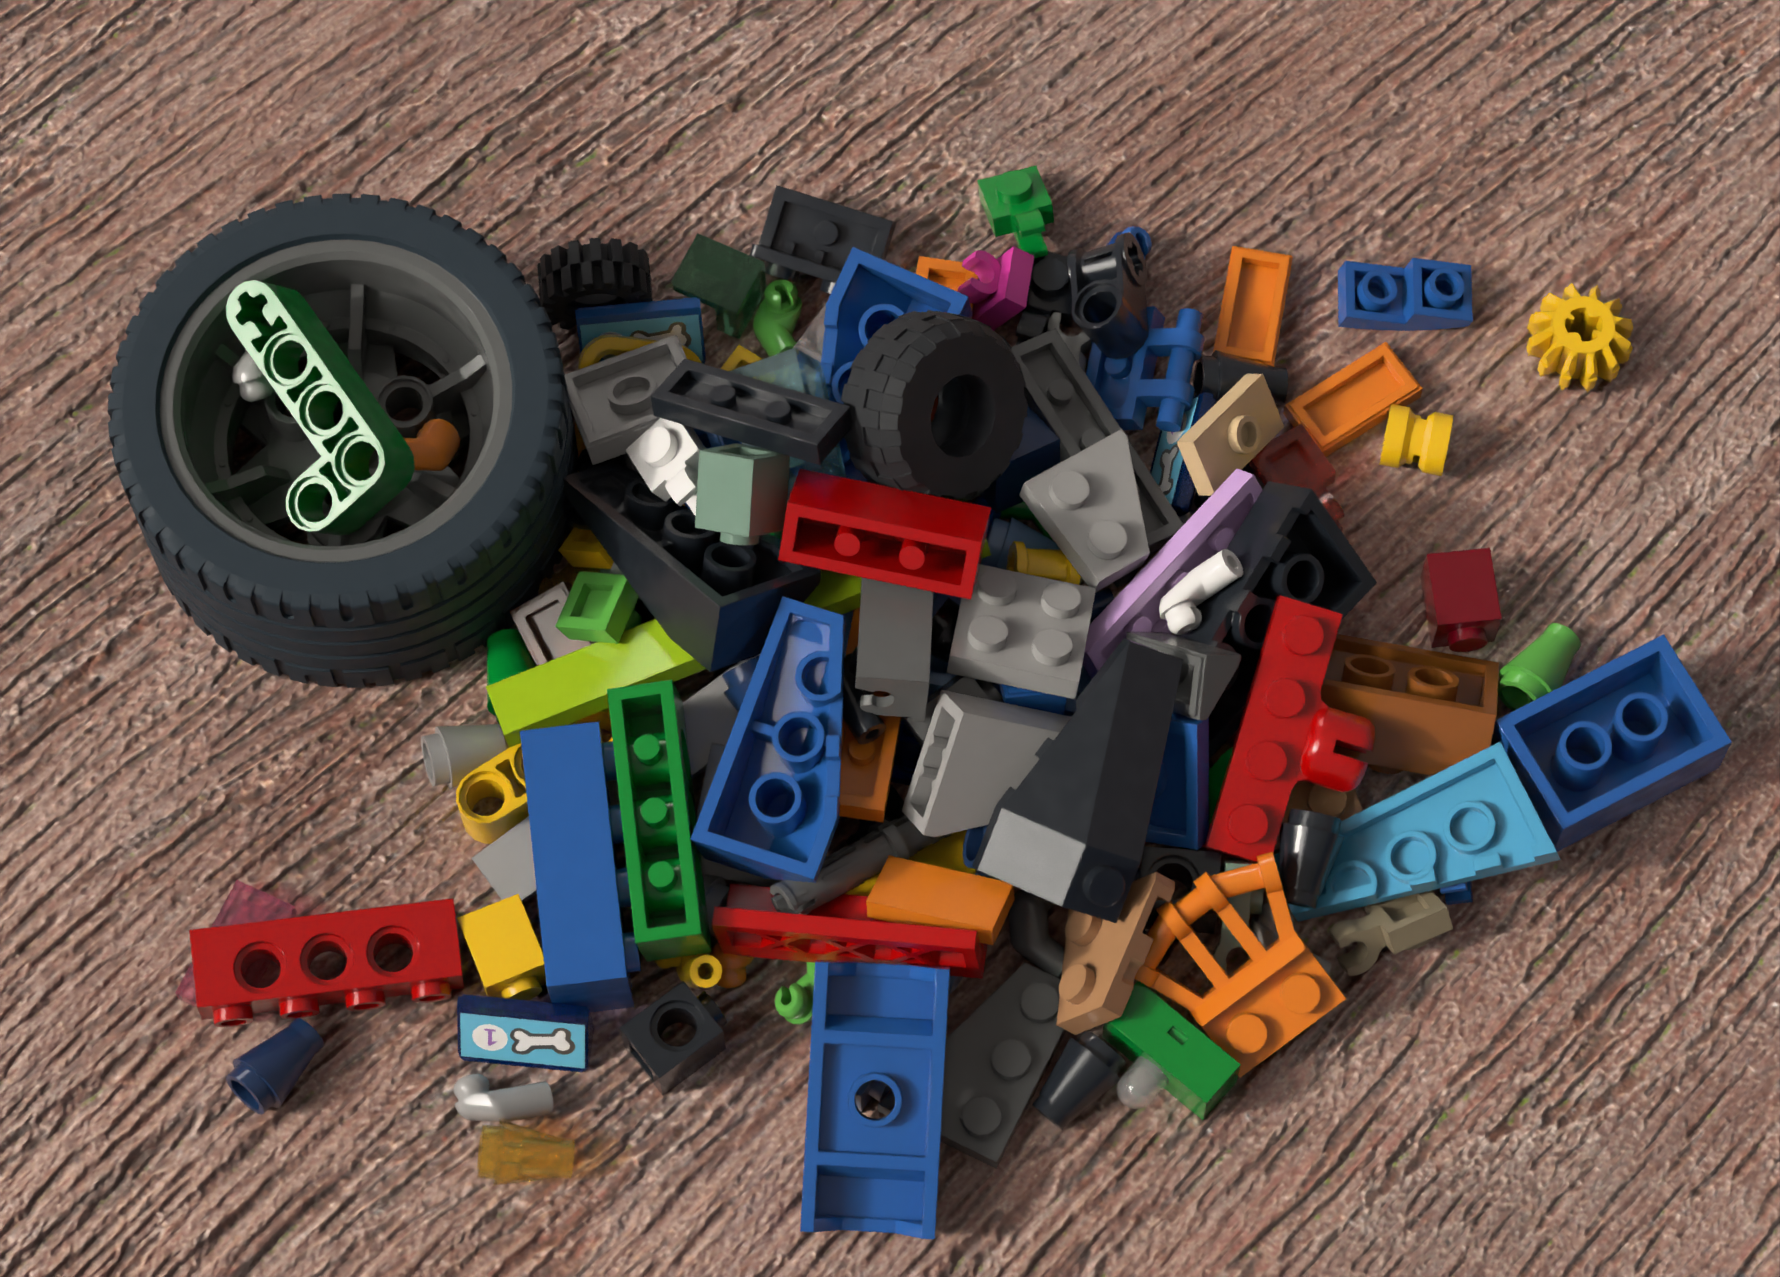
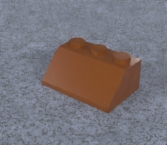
(1422, 702)

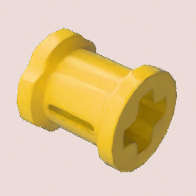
(1041, 563)

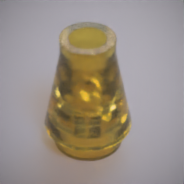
(522, 1154)

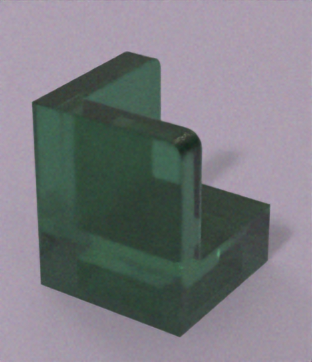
(723, 281)

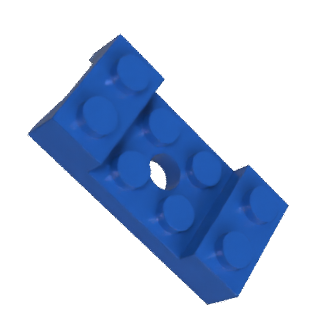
(887, 1028)

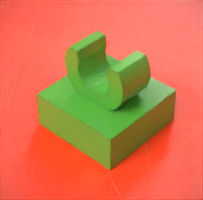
(599, 608)

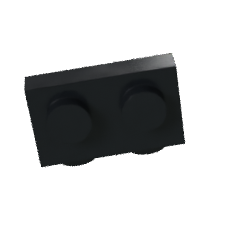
(817, 237)

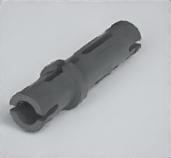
(852, 865)

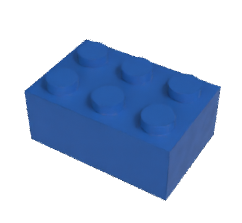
(1612, 742)

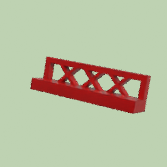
(839, 933)

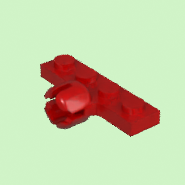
(1286, 733)

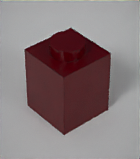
(1461, 599)

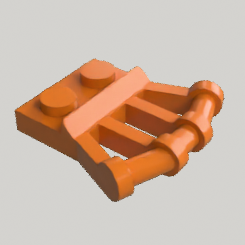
(1263, 999)

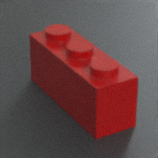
(884, 533)

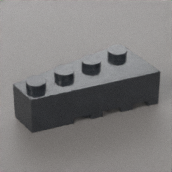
(1285, 550)

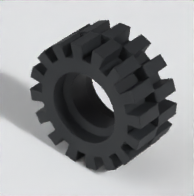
(591, 278)

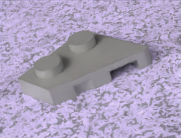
(1093, 510)

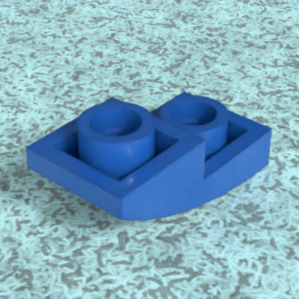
(1407, 298)

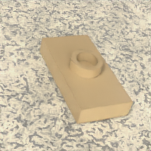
(1230, 433)

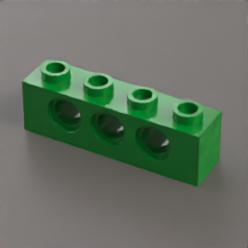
(659, 821)

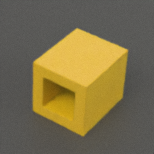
(505, 949)

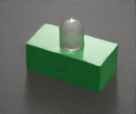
(1168, 1056)

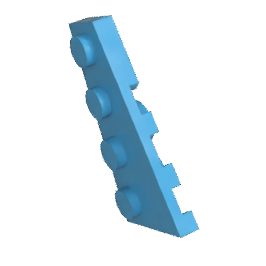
(1436, 835)

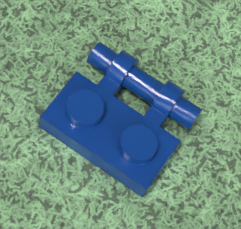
(1129, 384)

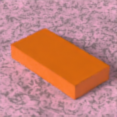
(1253, 304)
(1354, 399)
(940, 898)

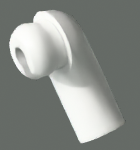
(1197, 586)

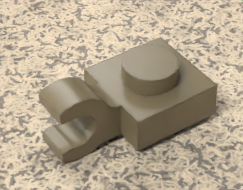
(1395, 923)

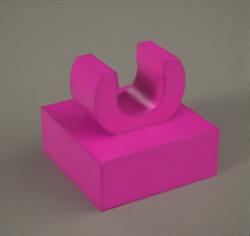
(1000, 287)

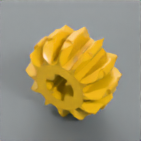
(1579, 337)

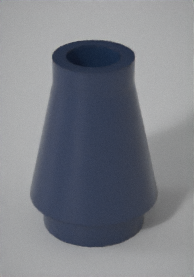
(273, 1067)

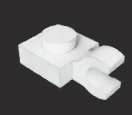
(669, 461)

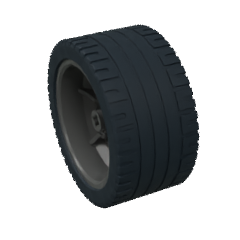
(360, 601)

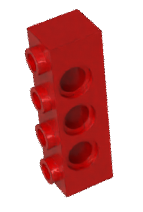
(227, 951)

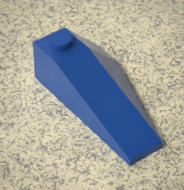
(861, 302)
(781, 767)

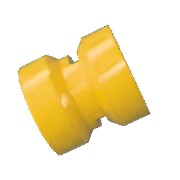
(1416, 440)

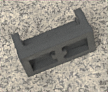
(894, 649)

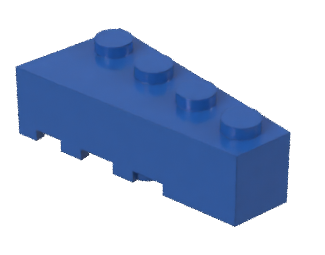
(577, 867)

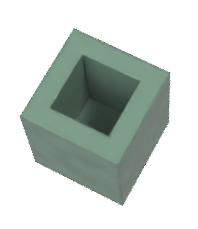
(741, 492)

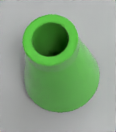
(1538, 667)

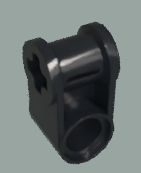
(1111, 295)

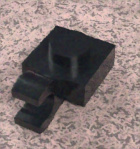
(1047, 294)

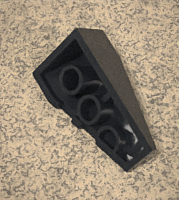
(701, 591)
(1088, 801)

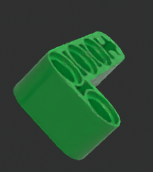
(311, 401)

